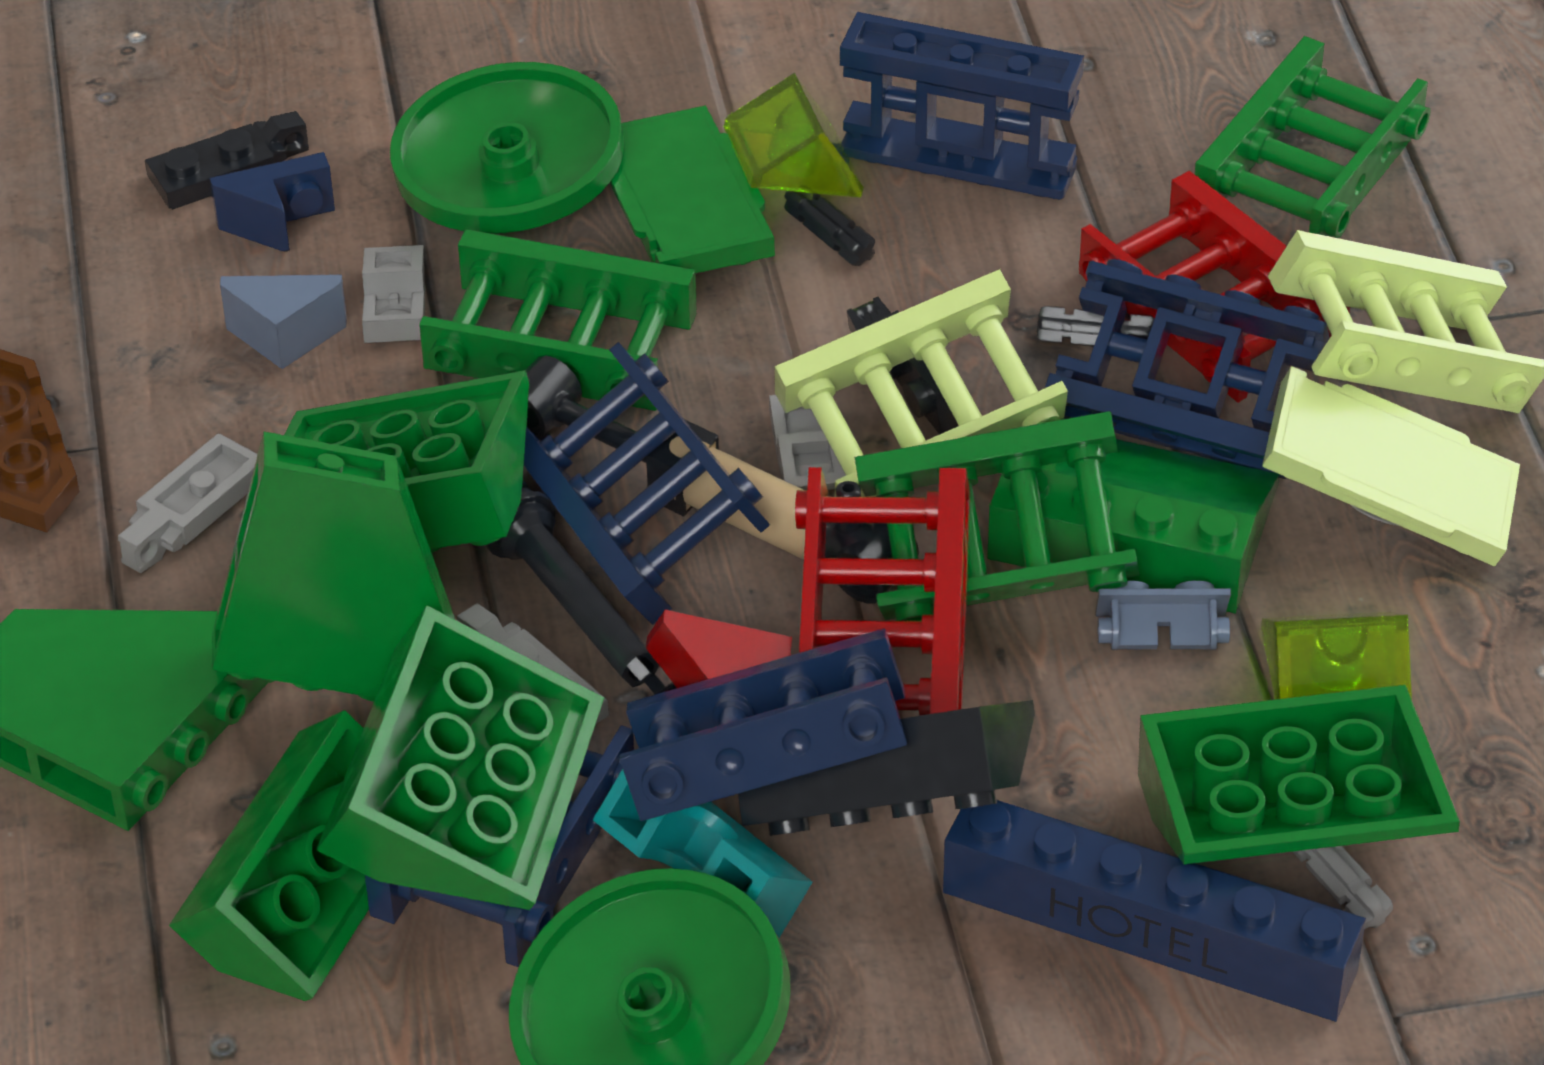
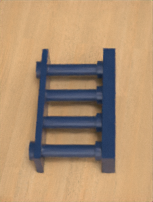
(611, 534)
(764, 724)
(573, 843)

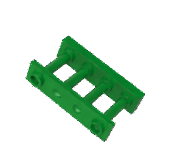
(1279, 108)
(562, 278)
(1019, 457)

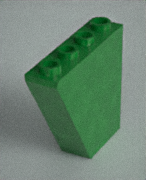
(323, 569)
(112, 703)

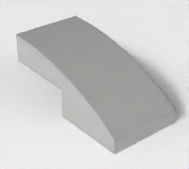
(393, 293)
(801, 445)

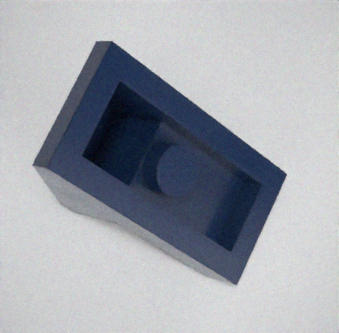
(264, 198)

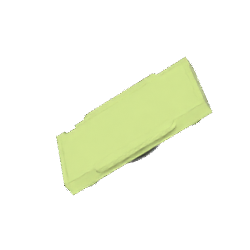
(1393, 465)

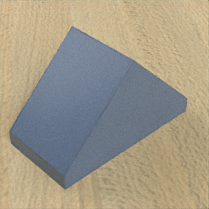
(284, 313)

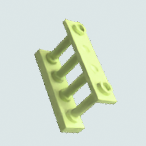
(1415, 288)
(923, 334)

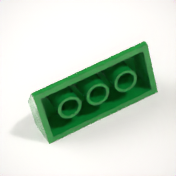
(269, 899)

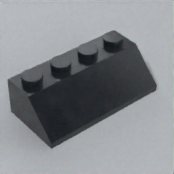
(945, 755)

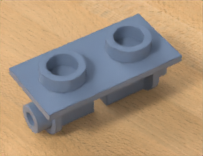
(1132, 613)

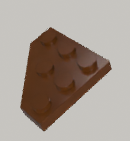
(34, 464)

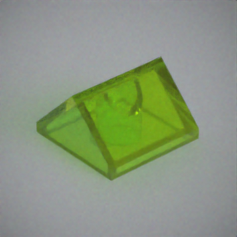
(790, 144)
(1337, 653)

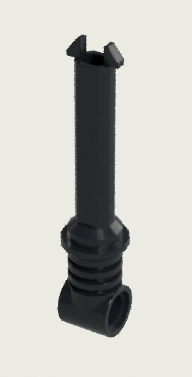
(533, 540)

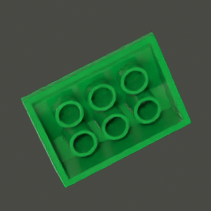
(454, 445)
(1174, 508)
(462, 768)
(1292, 775)

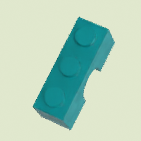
(710, 843)

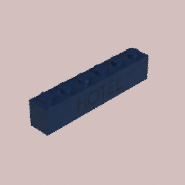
(1154, 906)

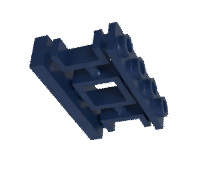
(967, 70)
(1172, 413)

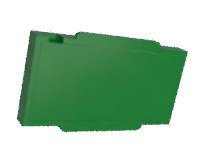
(689, 193)

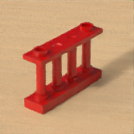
(1226, 242)
(939, 573)

